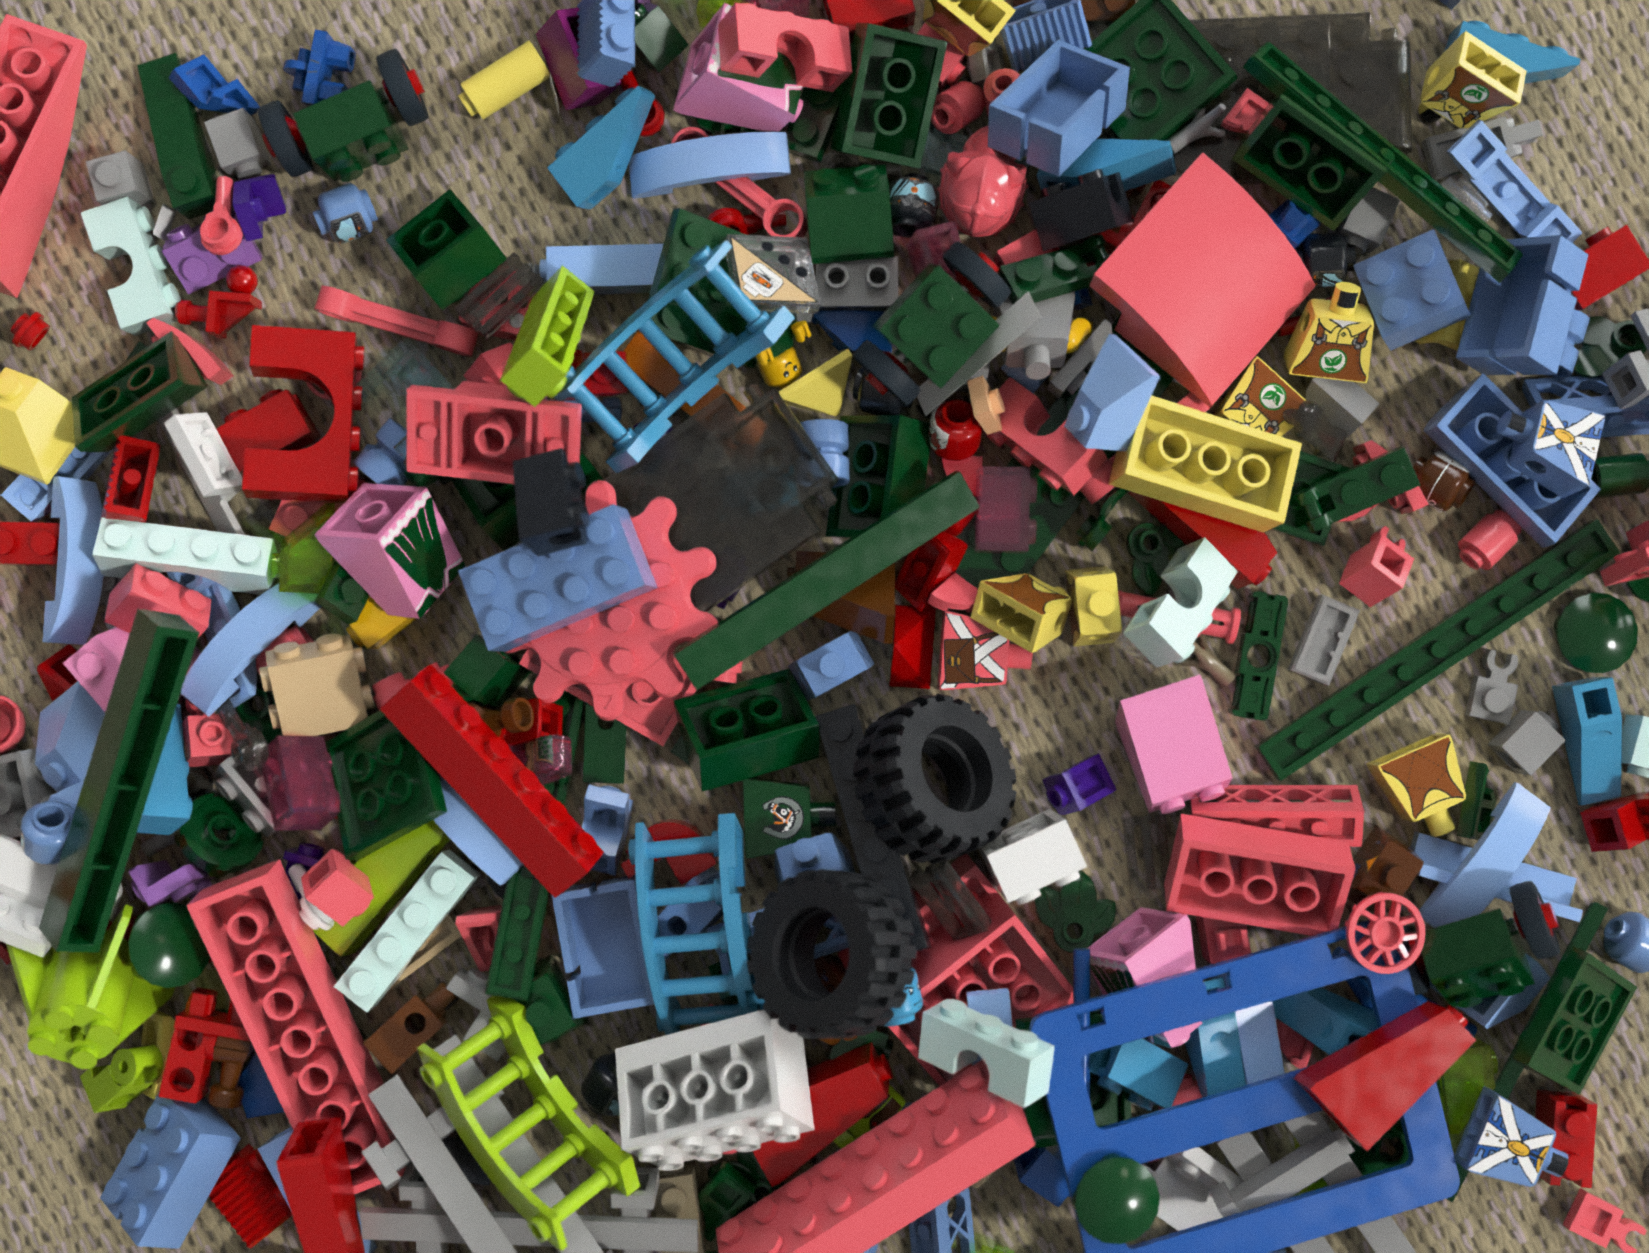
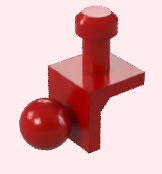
(223, 308)

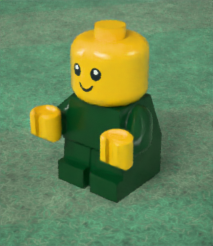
(780, 362)

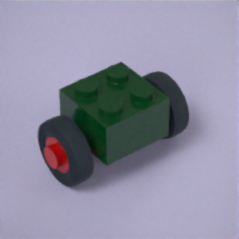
(348, 128)
(935, 324)
(1484, 951)

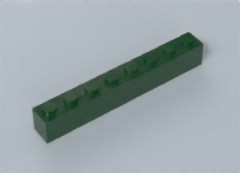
(118, 781)

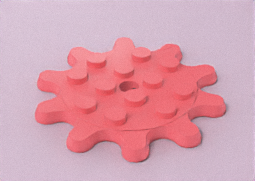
(636, 636)

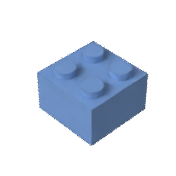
(1411, 290)

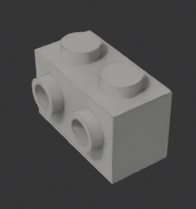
(858, 284)
(249, 792)

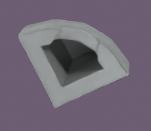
(1342, 401)

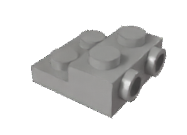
(20, 789)

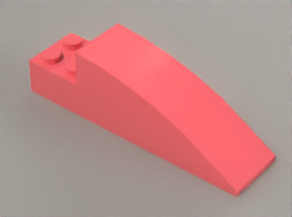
(37, 114)

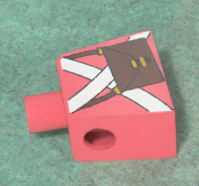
(975, 654)

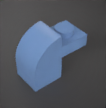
(607, 821)

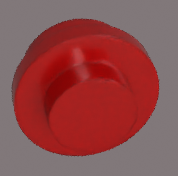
(29, 330)

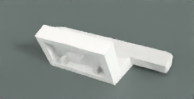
(206, 464)
(24, 897)
(1185, 1186)

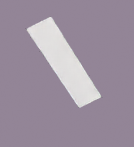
(1012, 325)

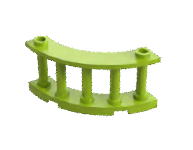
(551, 1102)

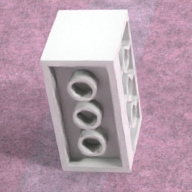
(712, 1091)

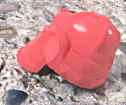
(981, 187)

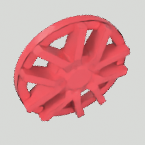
(1385, 933)

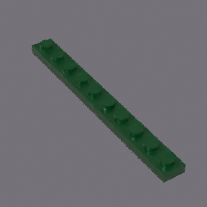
(1437, 649)

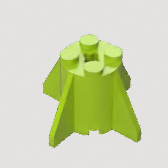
(84, 1000)

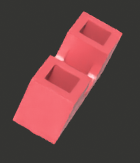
(815, 47)
(1057, 455)

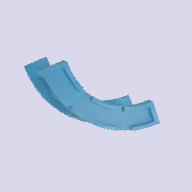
(695, 380)
(733, 938)

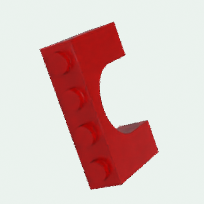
(325, 468)

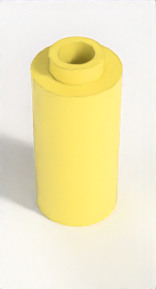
(504, 81)

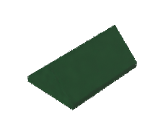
(135, 395)

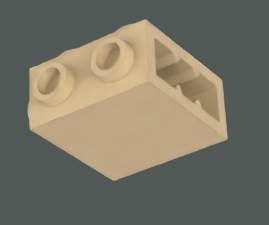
(316, 686)

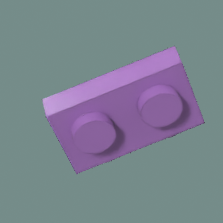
(196, 265)
(158, 883)

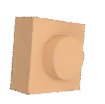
(986, 404)

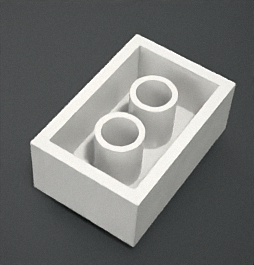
(1033, 856)

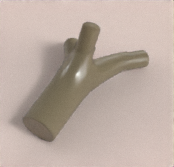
(1209, 662)

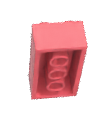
(1258, 876)

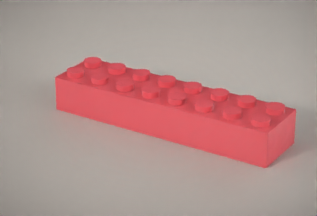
(292, 1008)
(887, 1174)

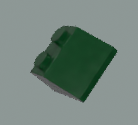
(848, 214)

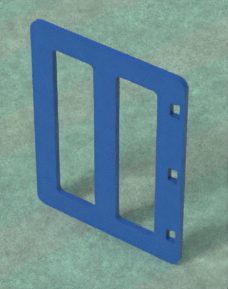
(1184, 1000)

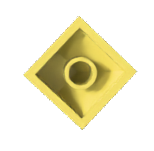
(33, 427)

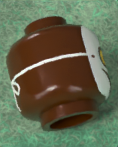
(1443, 481)

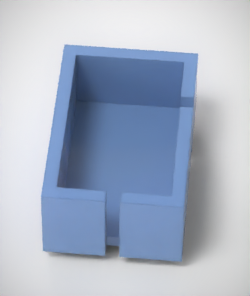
(1058, 107)
(1527, 314)
(603, 937)
(169, 1171)

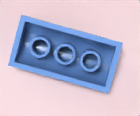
(1468, 434)

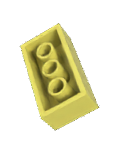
(1209, 465)

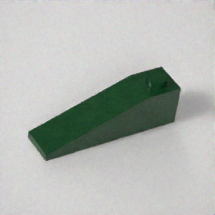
(178, 140)

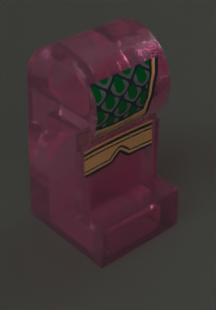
(546, 757)

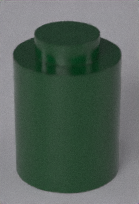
(1621, 475)

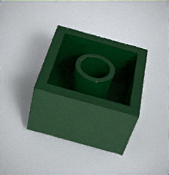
(446, 249)

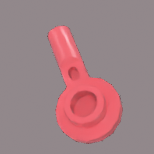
(219, 231)

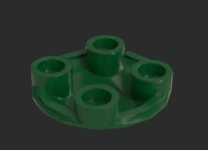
(1596, 633)
(167, 946)
(1116, 1199)

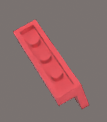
(1312, 817)

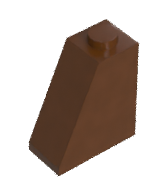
(865, 609)

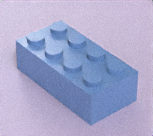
(533, 595)

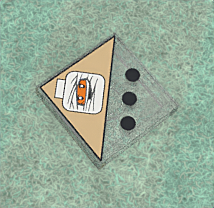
(774, 272)

